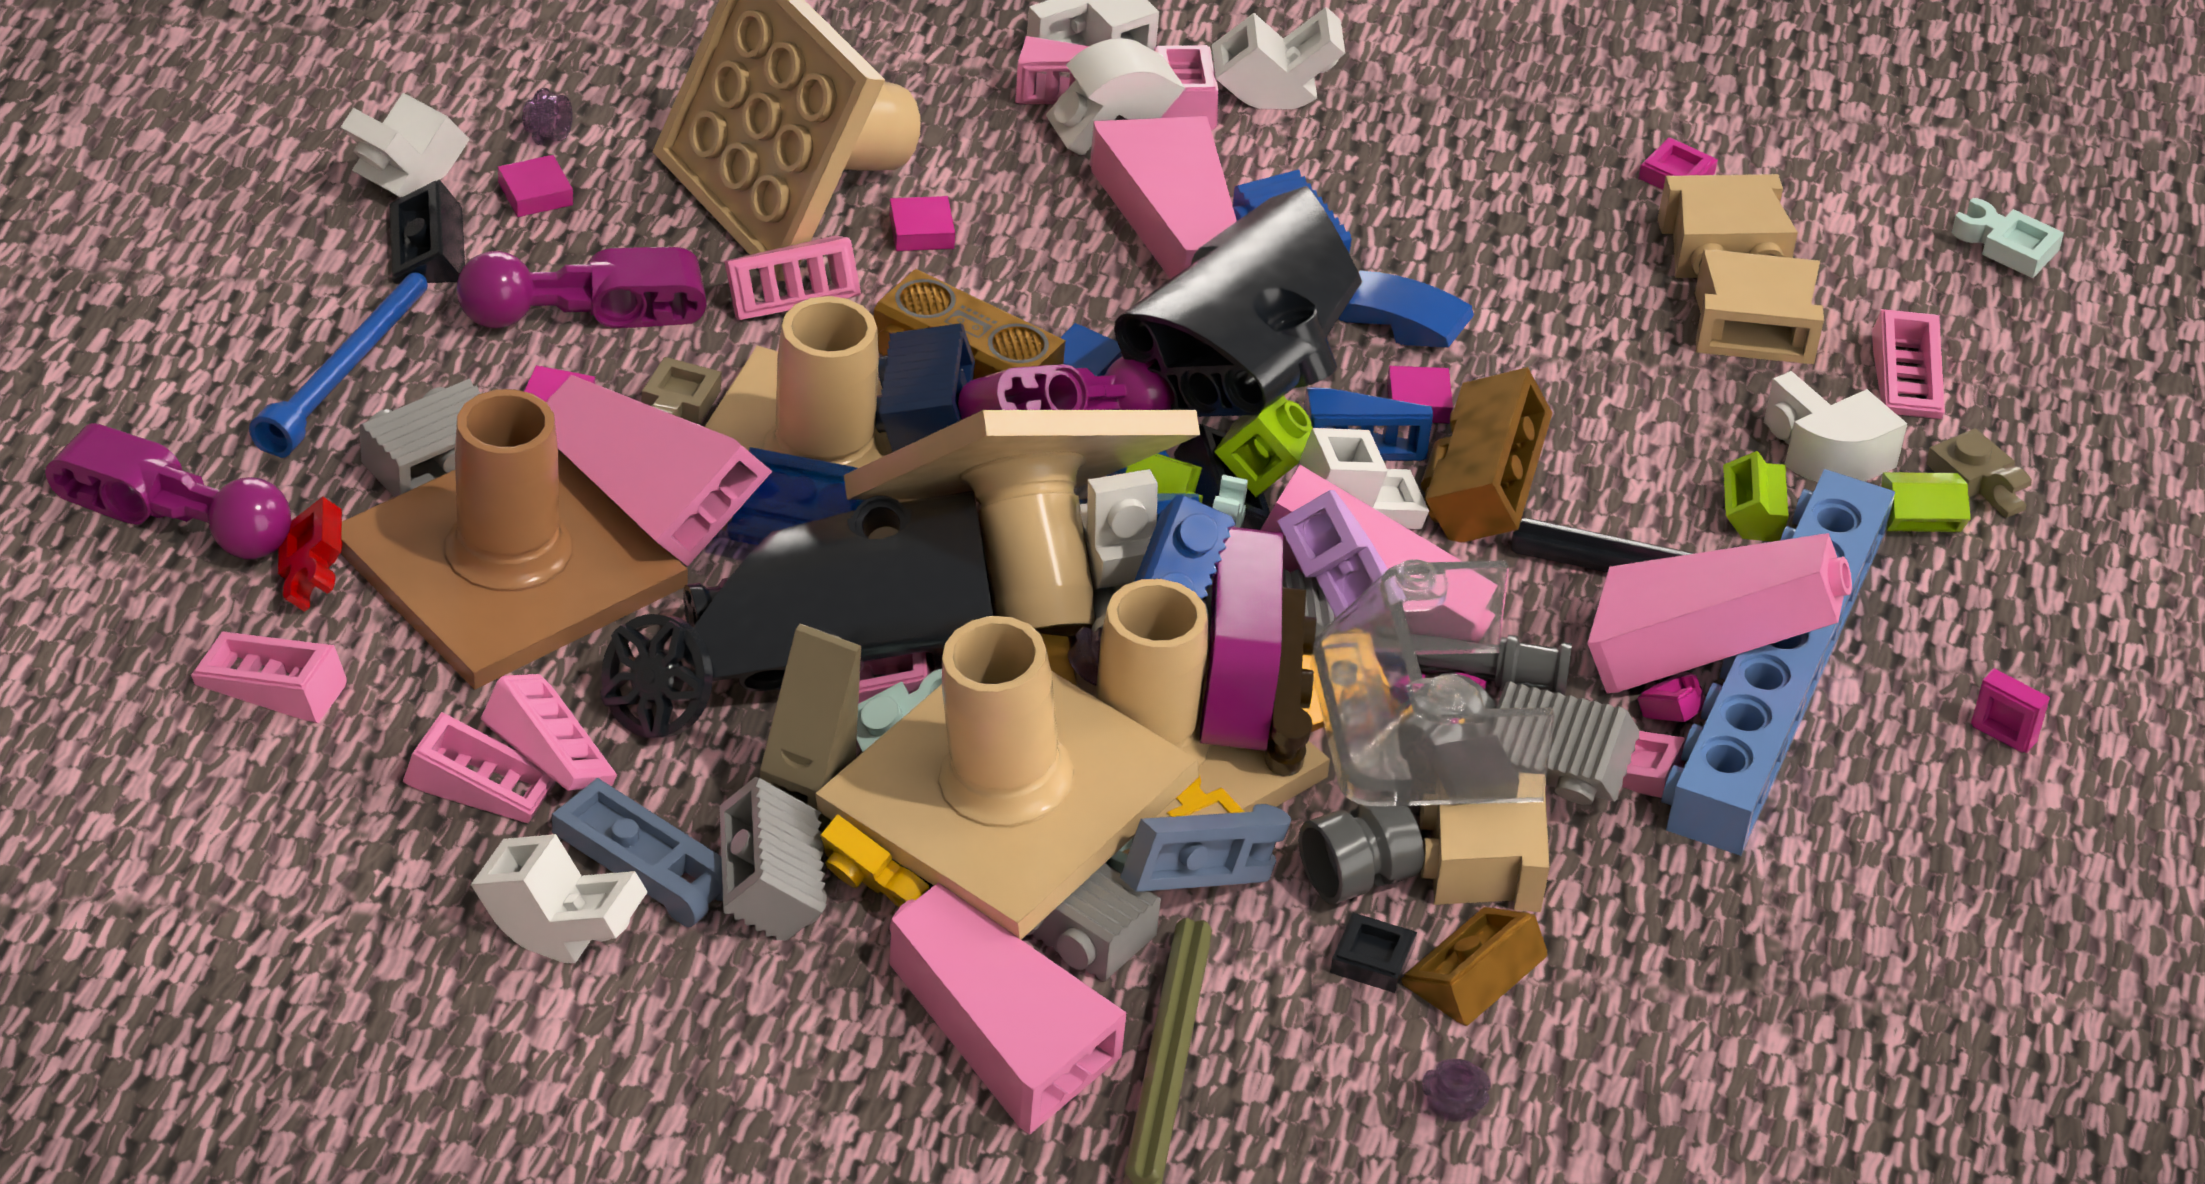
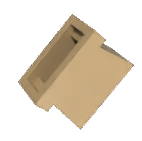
(1724, 215)
(1758, 306)
(1487, 853)

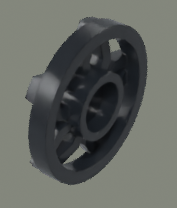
(656, 675)

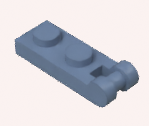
(632, 838)
(1205, 849)

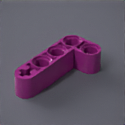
(1244, 641)

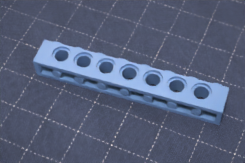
(1770, 687)

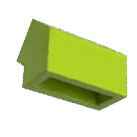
(1756, 497)
(1927, 502)

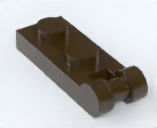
(1289, 722)

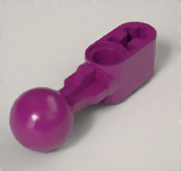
(616, 286)
(1063, 387)
(142, 479)

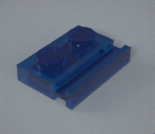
(791, 495)

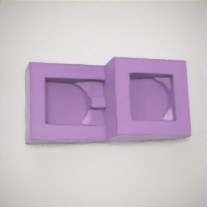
(1332, 549)

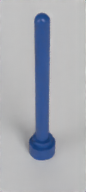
(283, 424)

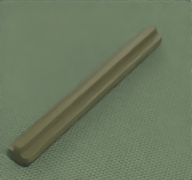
(1168, 1053)

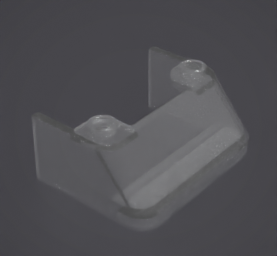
(1415, 736)

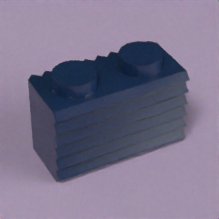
(922, 382)

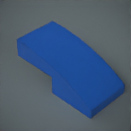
(1414, 309)

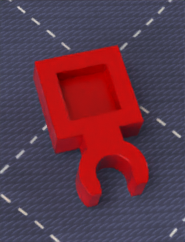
(310, 551)

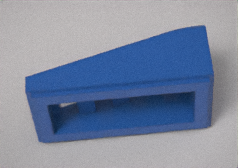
(1343, 409)

